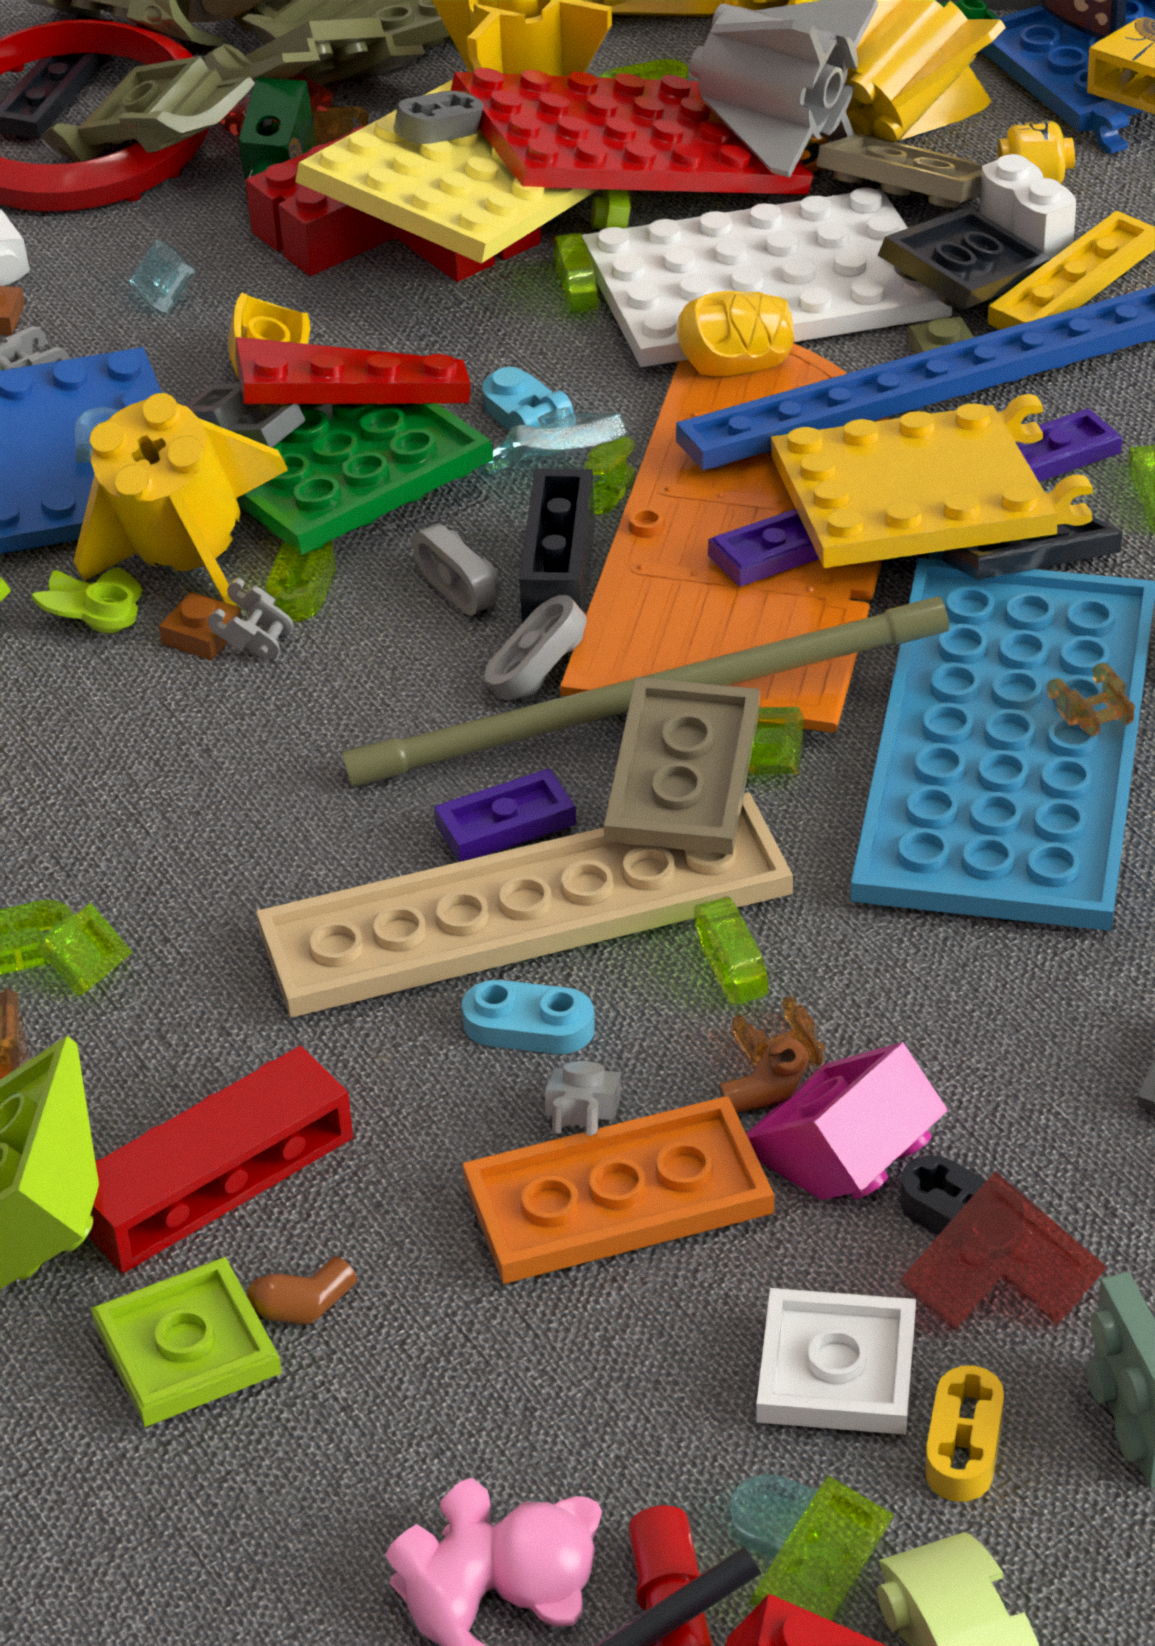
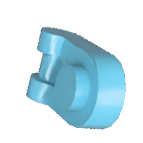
(519, 398)

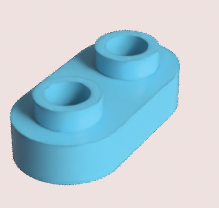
(528, 1016)

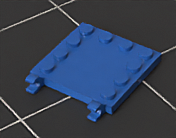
(1054, 64)
(40, 480)

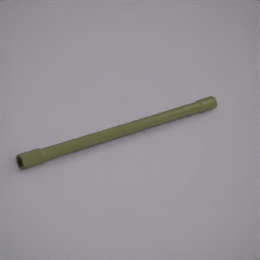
(398, 756)

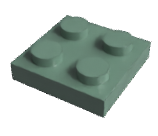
(1125, 1368)

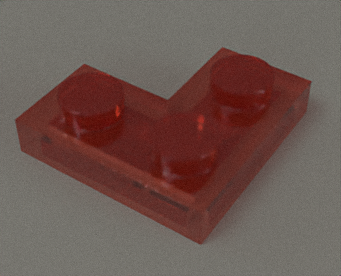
(1006, 1239)

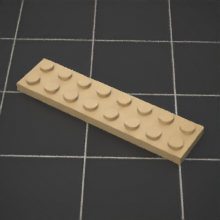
(504, 911)

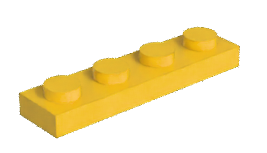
(1076, 272)

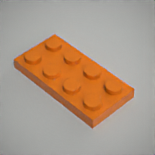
(617, 1189)

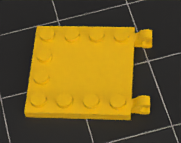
(923, 483)

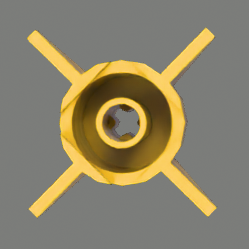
(526, 33)
(917, 69)
(167, 489)

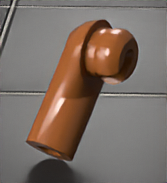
(772, 1078)
(301, 1298)

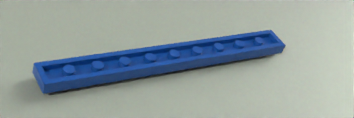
(921, 378)

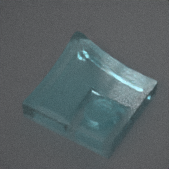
(556, 433)

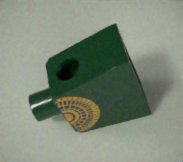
(260, 137)

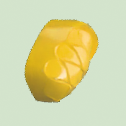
(265, 321)
(735, 332)

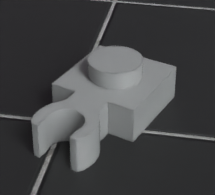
(582, 1095)

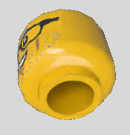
(1042, 145)

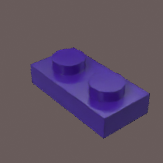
(505, 815)

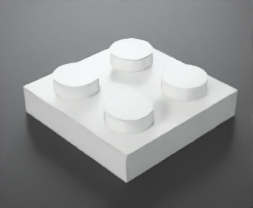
(836, 1361)

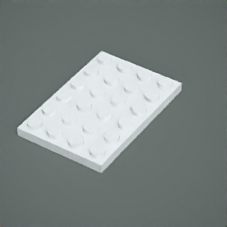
(806, 251)

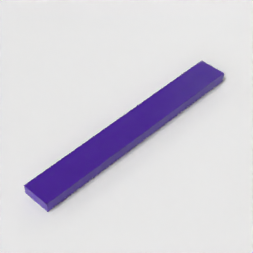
(784, 544)

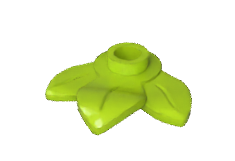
(104, 605)

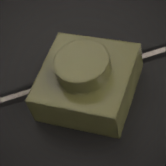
(937, 333)

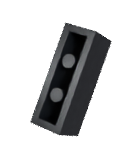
(557, 538)

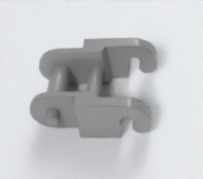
(18, 350)
(261, 611)

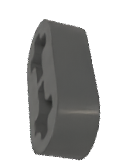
(438, 117)

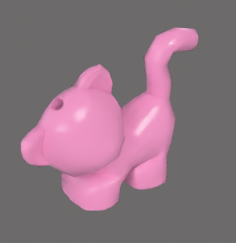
(531, 1557)

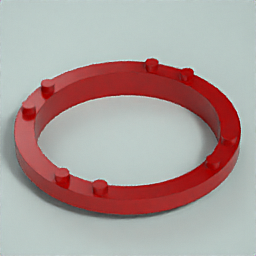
(99, 179)

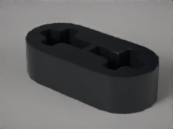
(936, 1207)

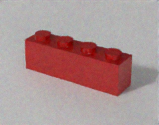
(216, 1156)

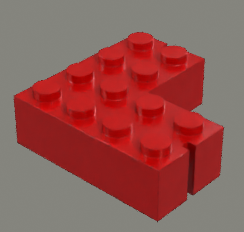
(325, 232)

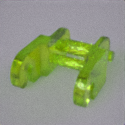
(611, 462)

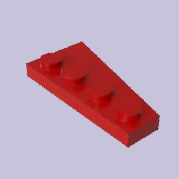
(338, 375)

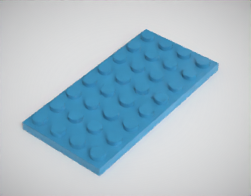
(978, 777)

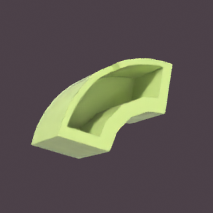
(948, 1598)

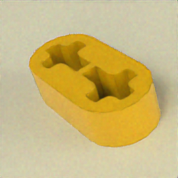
(978, 1434)

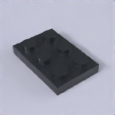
(962, 257)

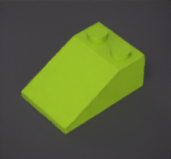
(44, 1161)

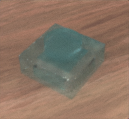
(162, 276)

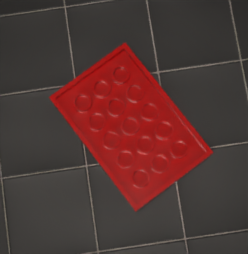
(616, 134)

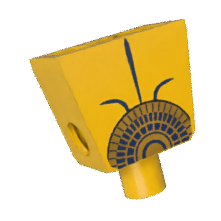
(1124, 66)

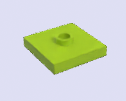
(185, 1341)

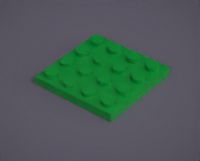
(359, 464)

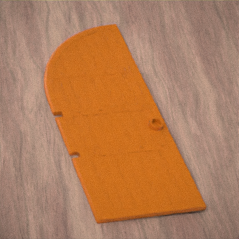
(672, 605)

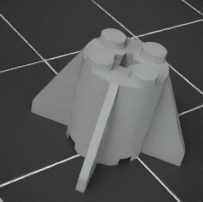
(782, 74)

